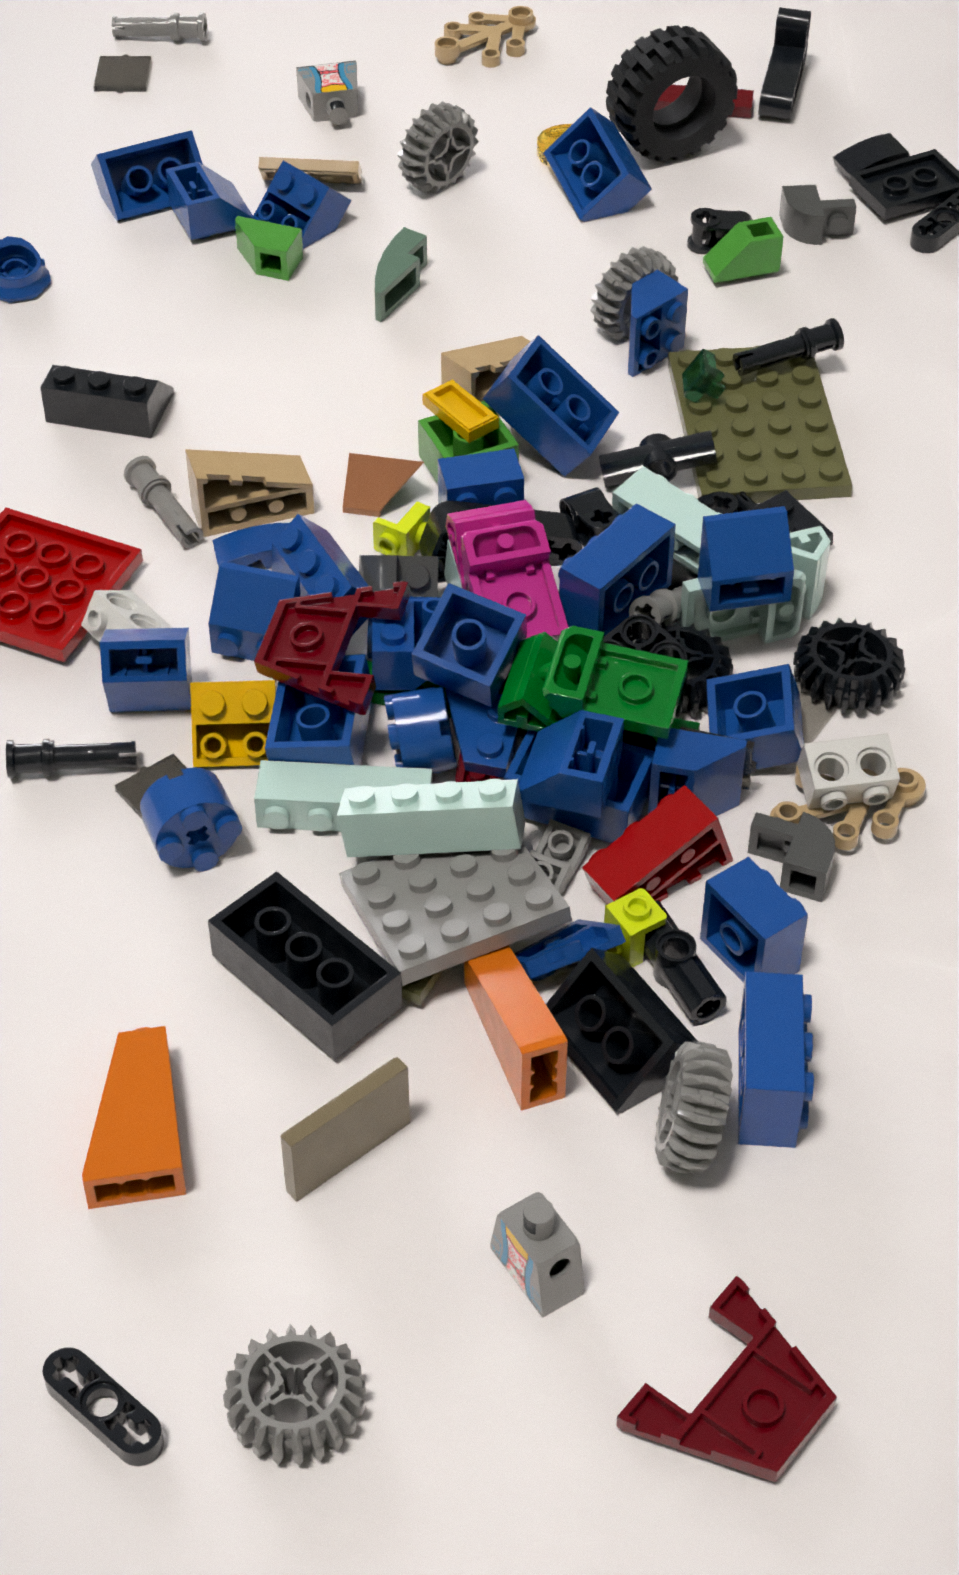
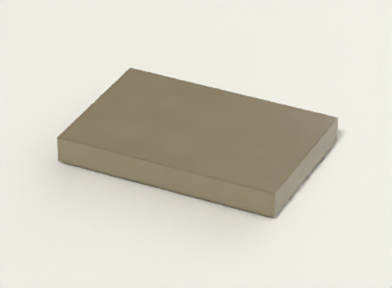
(345, 1128)

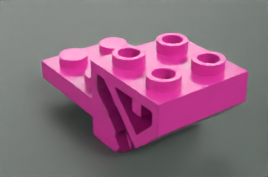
(506, 560)

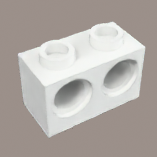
(119, 611)
(845, 762)

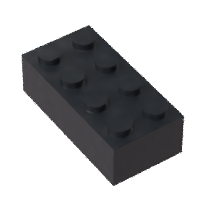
(306, 964)

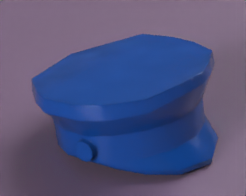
(21, 270)

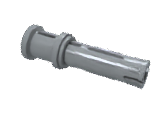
(173, 26)
(156, 492)
(660, 605)

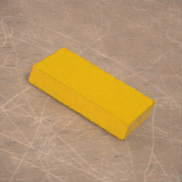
(460, 411)

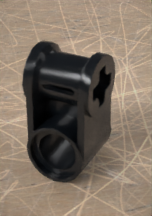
(716, 227)
(589, 513)

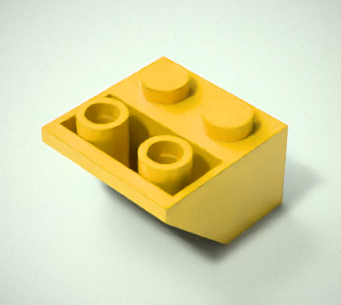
(231, 721)

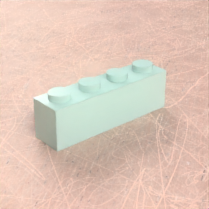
(672, 504)
(310, 793)
(432, 818)

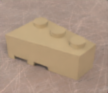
(479, 365)
(246, 489)

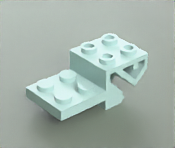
(770, 621)

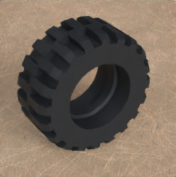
(649, 71)

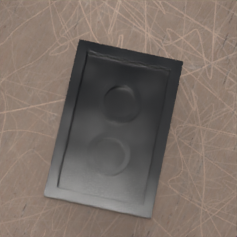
(907, 184)

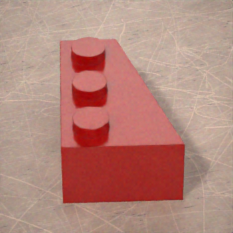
(660, 850)

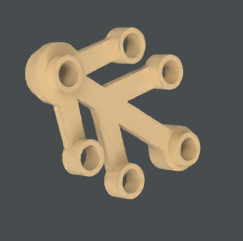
(519, 21)
(908, 792)

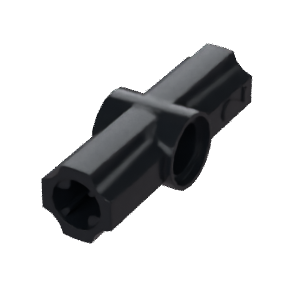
(660, 456)
(682, 971)

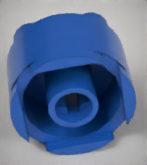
(421, 729)
(190, 819)

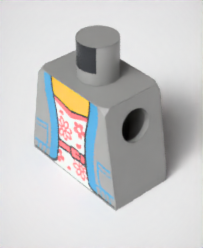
(329, 91)
(535, 1241)

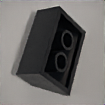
(104, 401)
(617, 1029)

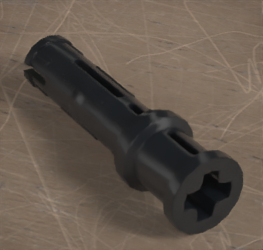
(802, 344)
(48, 757)

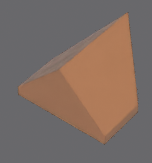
(374, 482)

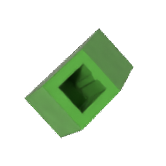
(269, 247)
(746, 251)

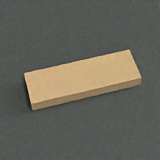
(323, 170)

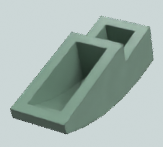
(399, 271)

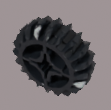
(706, 660)
(849, 665)

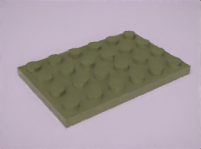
(766, 430)

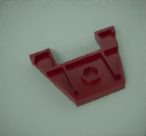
(311, 639)
(757, 1409)

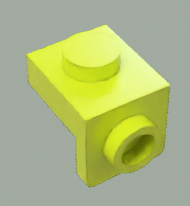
(403, 537)
(636, 915)

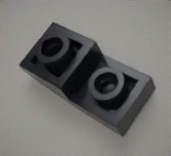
(869, 153)

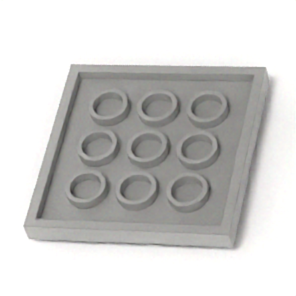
(452, 905)

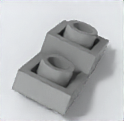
(561, 852)

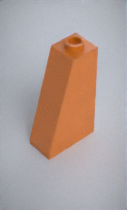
(519, 1027)
(136, 1128)

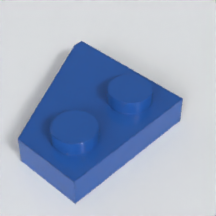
(483, 742)
(567, 947)

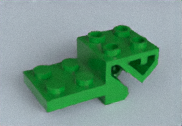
(586, 674)

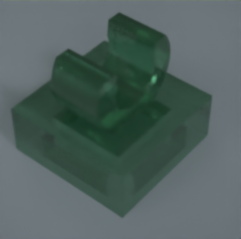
(702, 377)

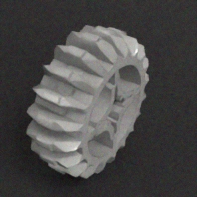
(437, 147)
(613, 293)
(693, 1107)
(294, 1422)

